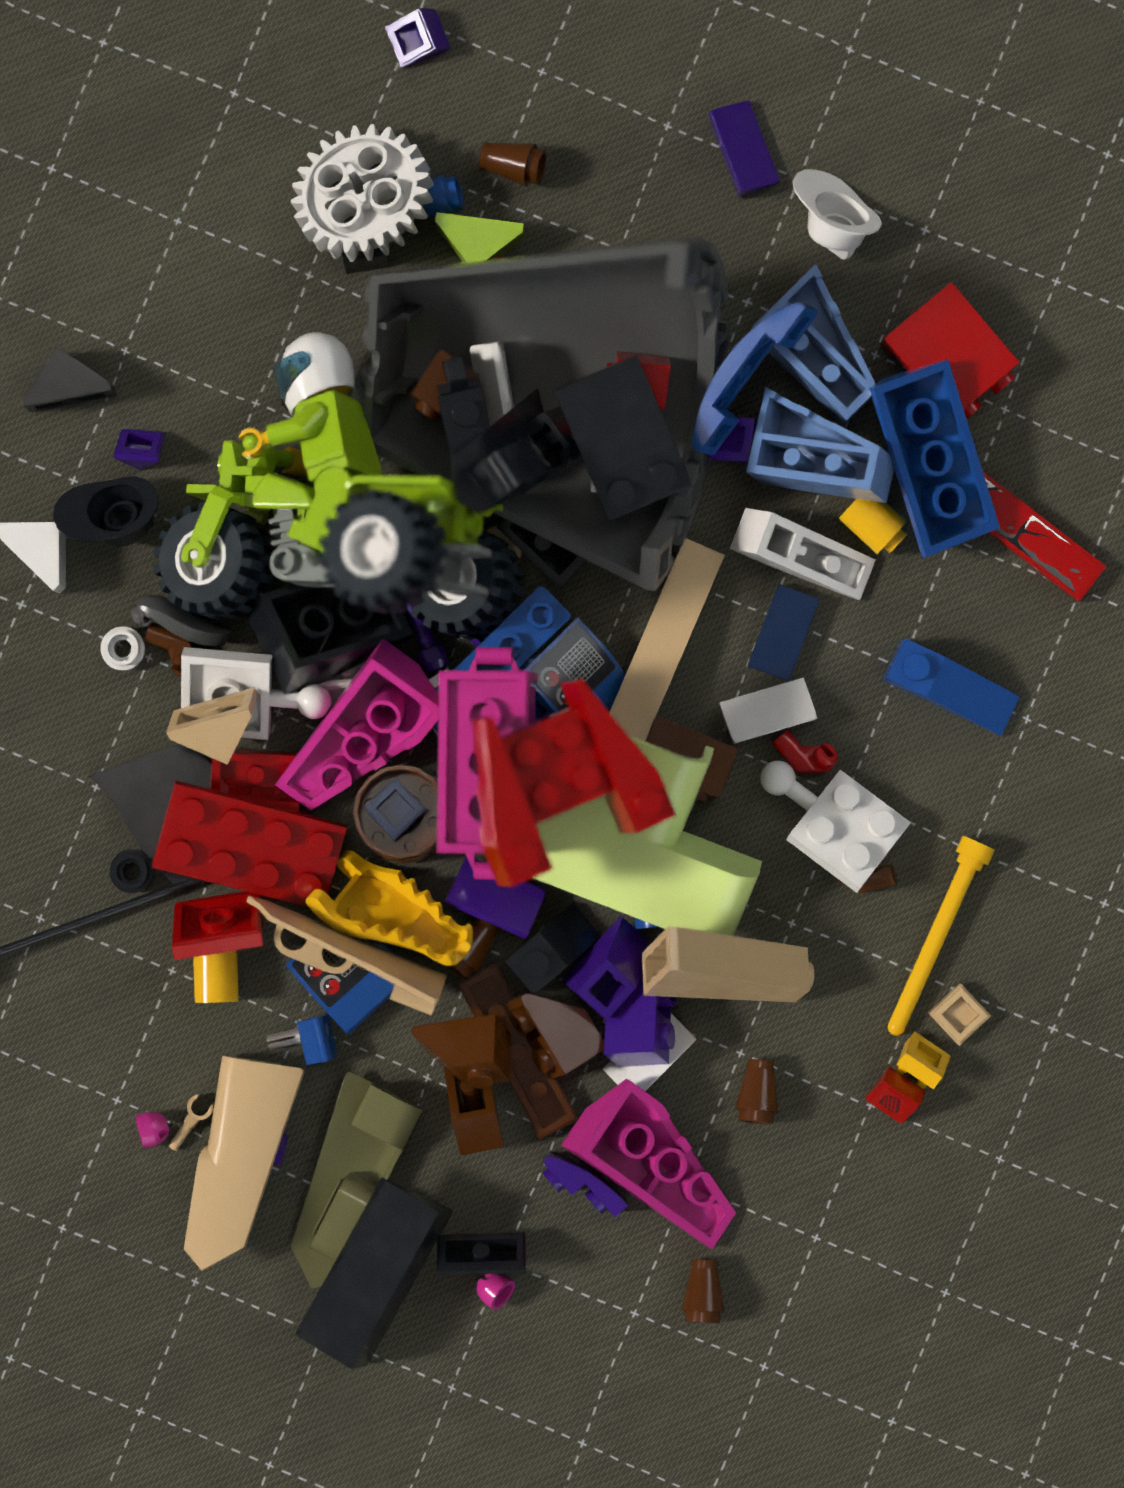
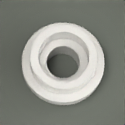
(109, 644)

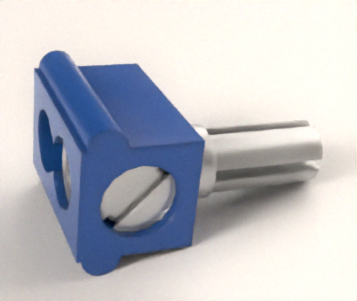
(314, 1035)

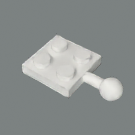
(218, 673)
(843, 828)

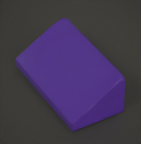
(743, 148)
(501, 906)

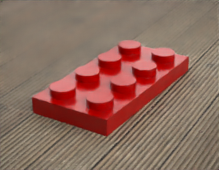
(247, 844)

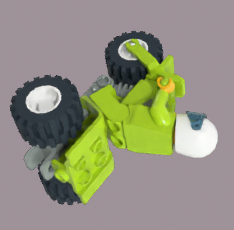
(358, 532)

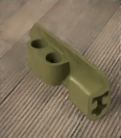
(358, 1150)

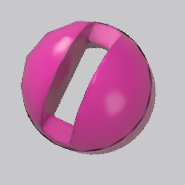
(151, 1128)
(495, 1290)

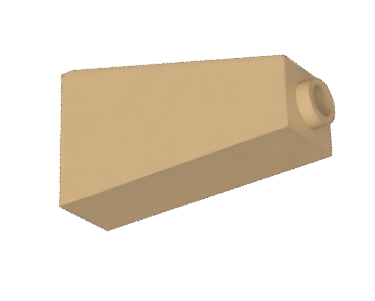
(724, 967)

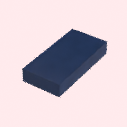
(783, 632)

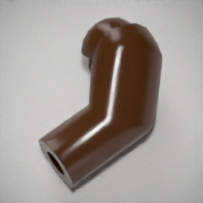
(161, 637)

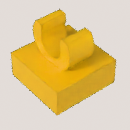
(923, 1061)

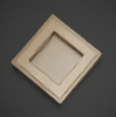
(959, 1014)

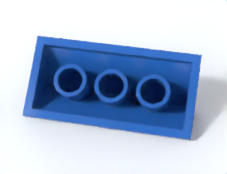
(934, 457)

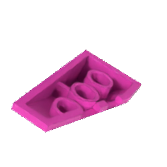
(374, 719)
(642, 1152)

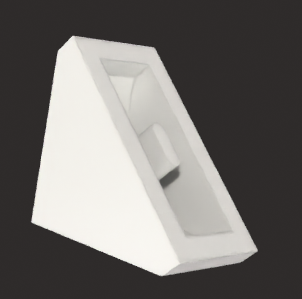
(40, 548)

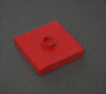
(216, 925)

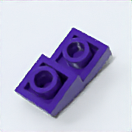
(572, 1175)

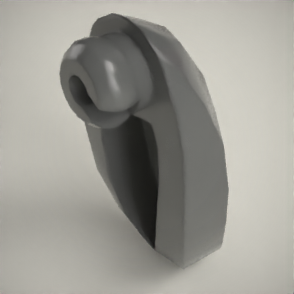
(178, 621)

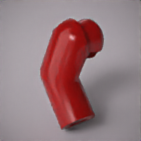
(805, 758)

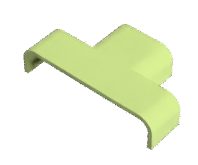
(653, 873)

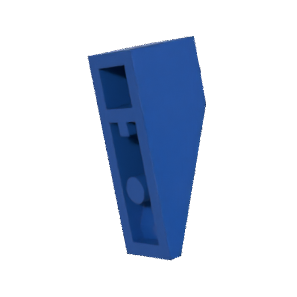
(950, 686)

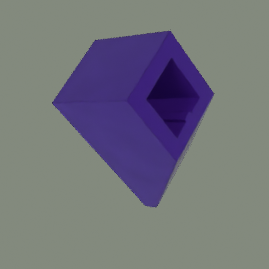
(609, 969)
(640, 1030)

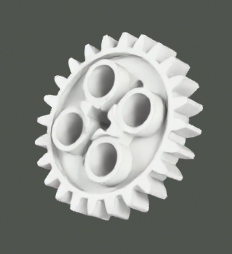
(362, 193)

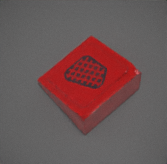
(896, 1095)

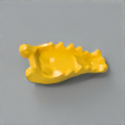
(391, 910)

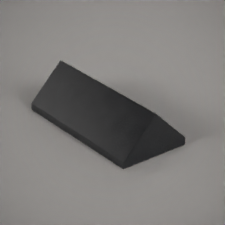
(373, 1274)

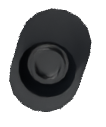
(109, 511)

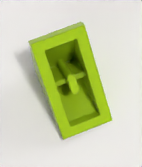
(478, 238)

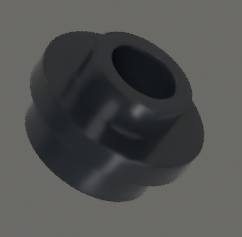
(118, 866)

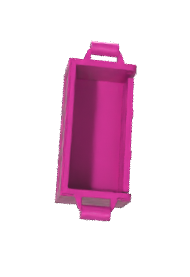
(463, 698)

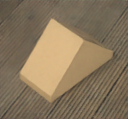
(214, 725)

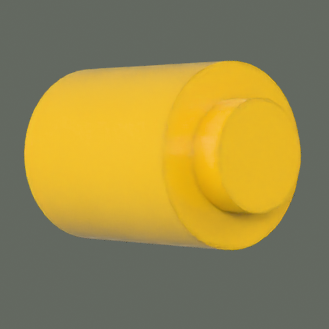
(875, 524)
(216, 978)

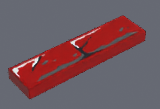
(1042, 544)

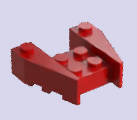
(554, 769)

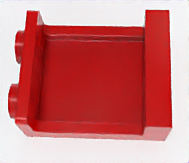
(954, 331)

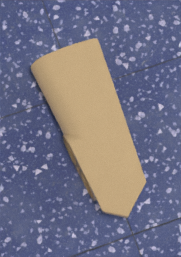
(413, 983)
(235, 1165)

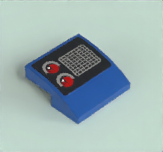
(573, 657)
(347, 995)

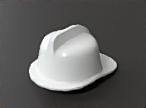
(835, 212)

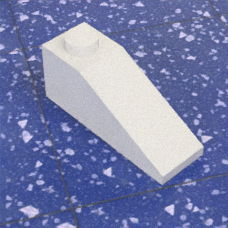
(802, 552)

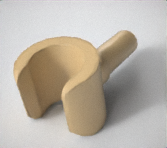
(188, 1124)

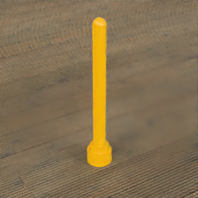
(971, 858)

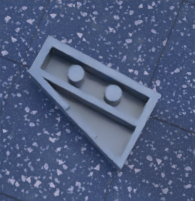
(825, 356)
(814, 455)

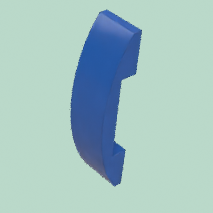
(713, 419)

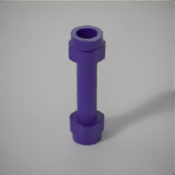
(431, 655)

